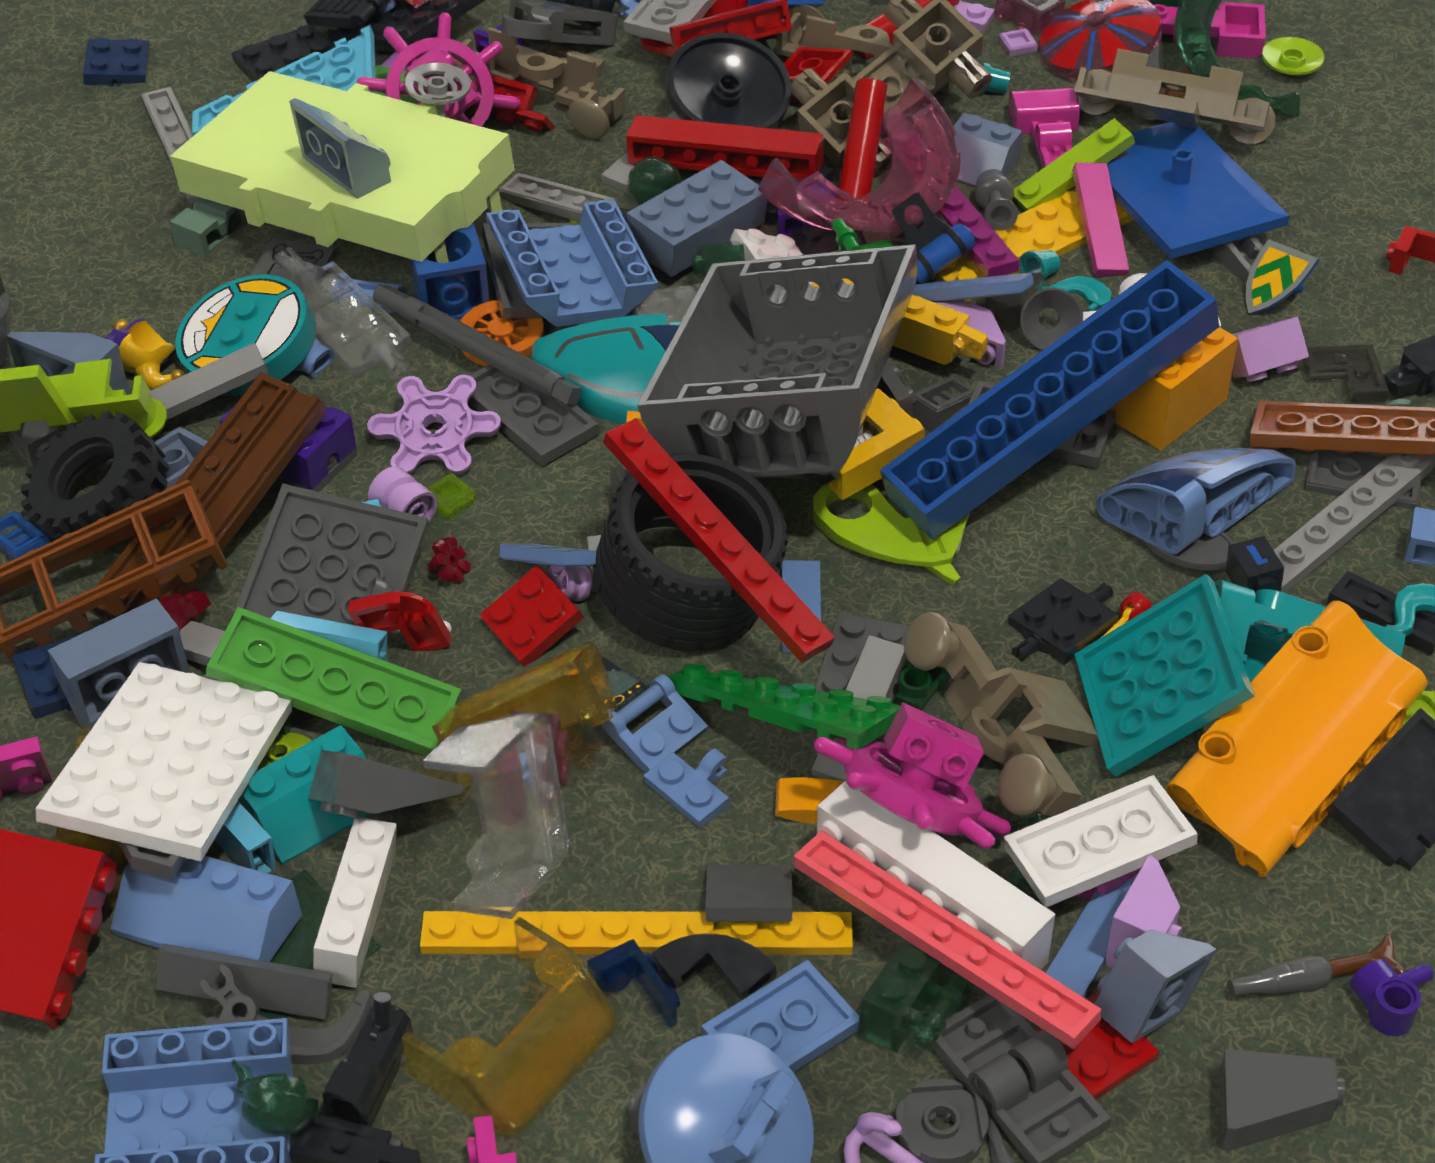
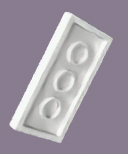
(1099, 840)

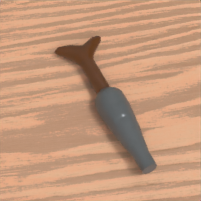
(1310, 972)

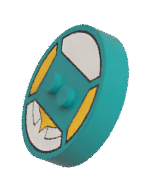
(247, 312)

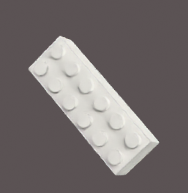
(939, 873)

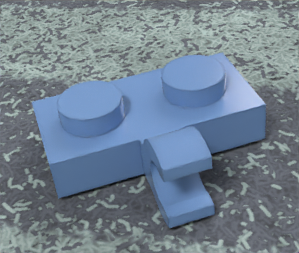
(691, 789)

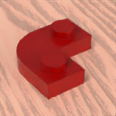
(404, 612)

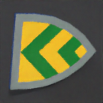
(1276, 275)

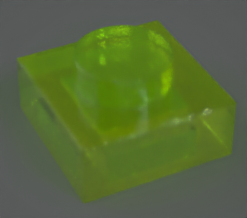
(452, 495)

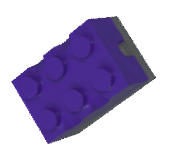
(322, 454)

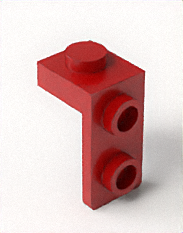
(1410, 243)

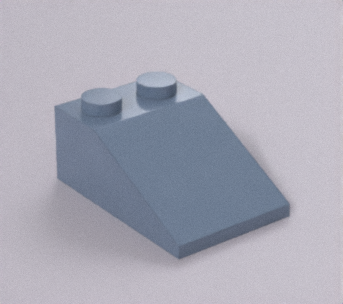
(61, 350)

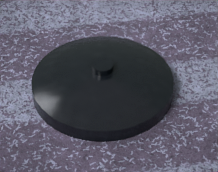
(728, 82)

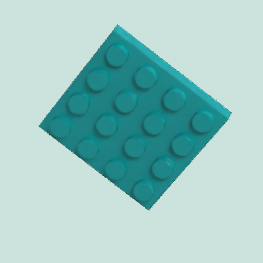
(1163, 675)

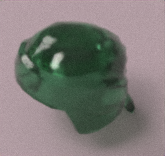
(652, 177)
(274, 1101)

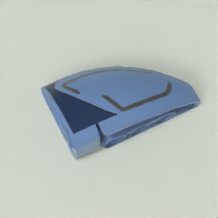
(1194, 494)

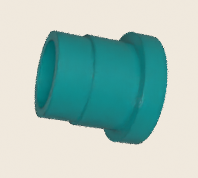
(999, 80)
(1047, 263)

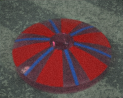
(1093, 32)

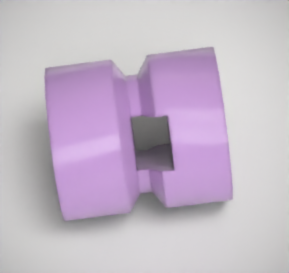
(402, 493)

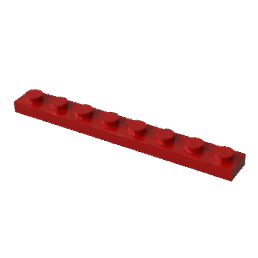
(719, 540)

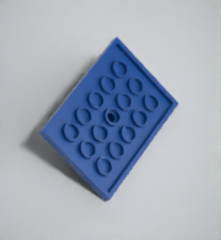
(1189, 191)

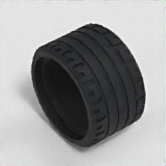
(672, 605)

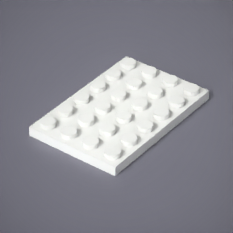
(165, 761)

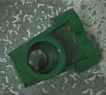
(919, 686)

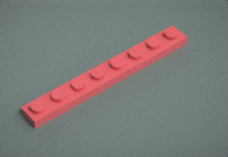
(949, 939)

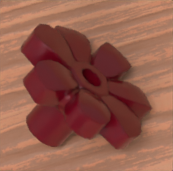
(449, 560)

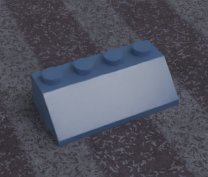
(208, 909)

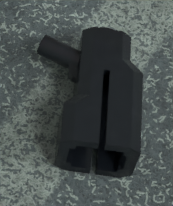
(369, 1064)

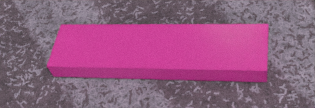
(1100, 219)

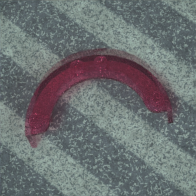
(922, 162)

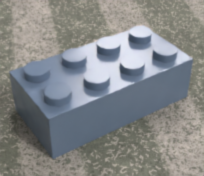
(696, 214)

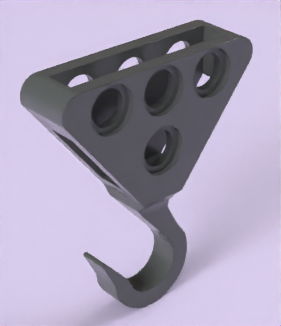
(547, 22)

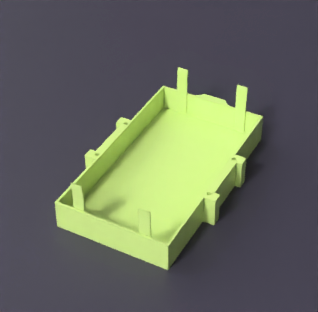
(436, 170)

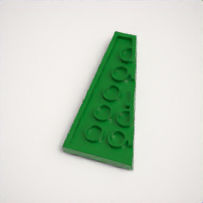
(791, 707)

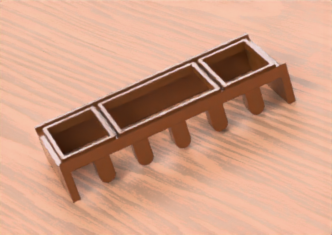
(103, 533)

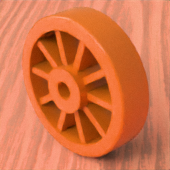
(515, 334)

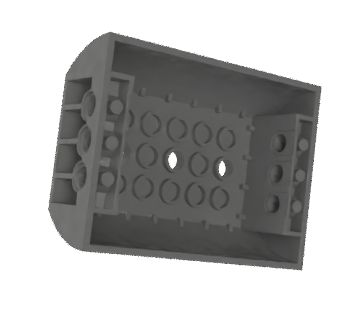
(778, 372)

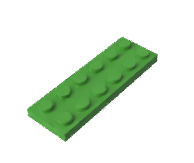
(332, 681)

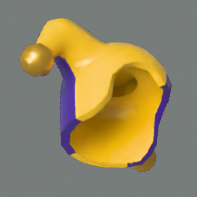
(143, 352)

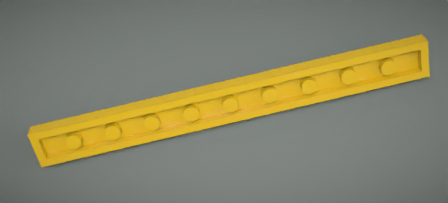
(601, 931)

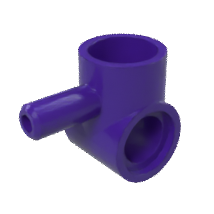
(1383, 989)

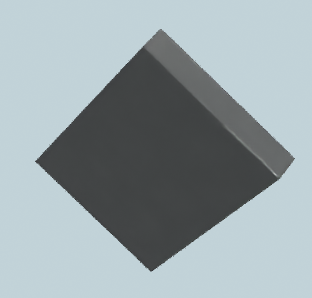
(1337, 472)

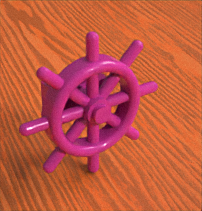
(444, 50)
(921, 775)

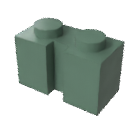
(206, 226)

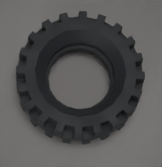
(132, 478)

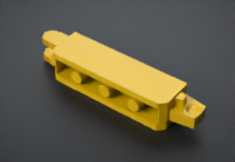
(937, 332)

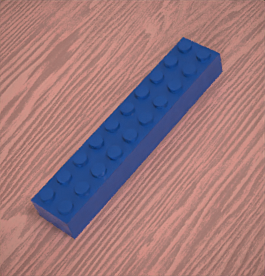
(1050, 398)

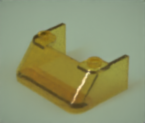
(565, 685)
(537, 1054)

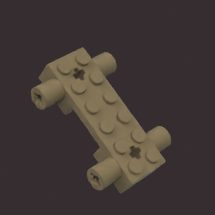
(929, 44)

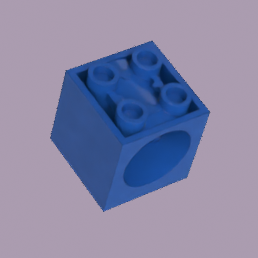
(457, 284)

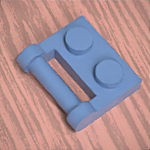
(663, 734)

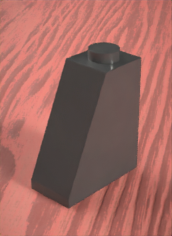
(1274, 1095)

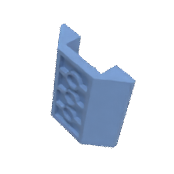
(576, 269)
(179, 1095)

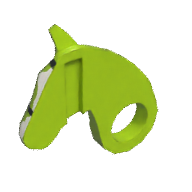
(888, 534)

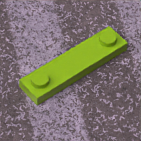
(1058, 175)

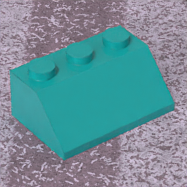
(281, 803)

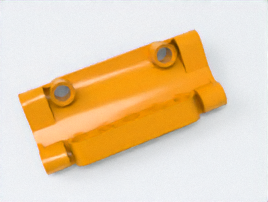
(1303, 736)

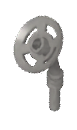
(437, 85)

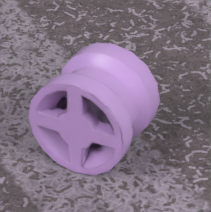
(572, 581)

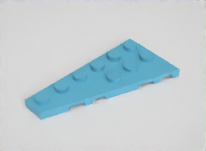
(334, 68)

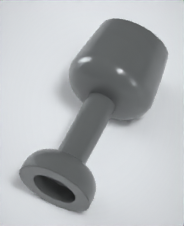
(995, 196)

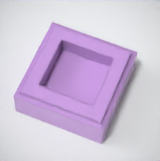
(1018, 42)

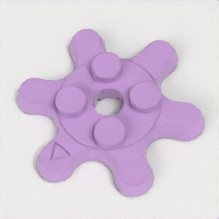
(427, 407)

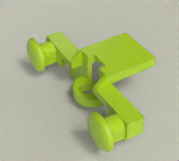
(66, 398)

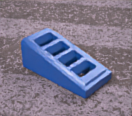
(31, 540)

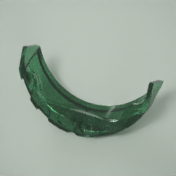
(1193, 41)

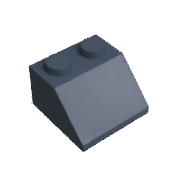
(985, 147)
(1151, 981)

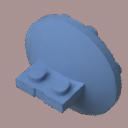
(724, 1104)

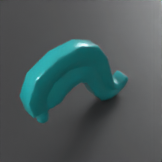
(1092, 290)
(1408, 602)

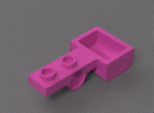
(1236, 26)
(1049, 118)

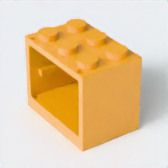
(1180, 392)

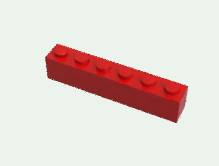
(745, 148)

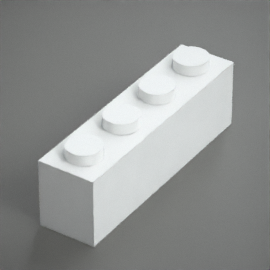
(355, 900)

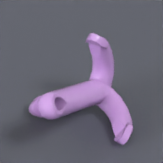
(871, 1130)

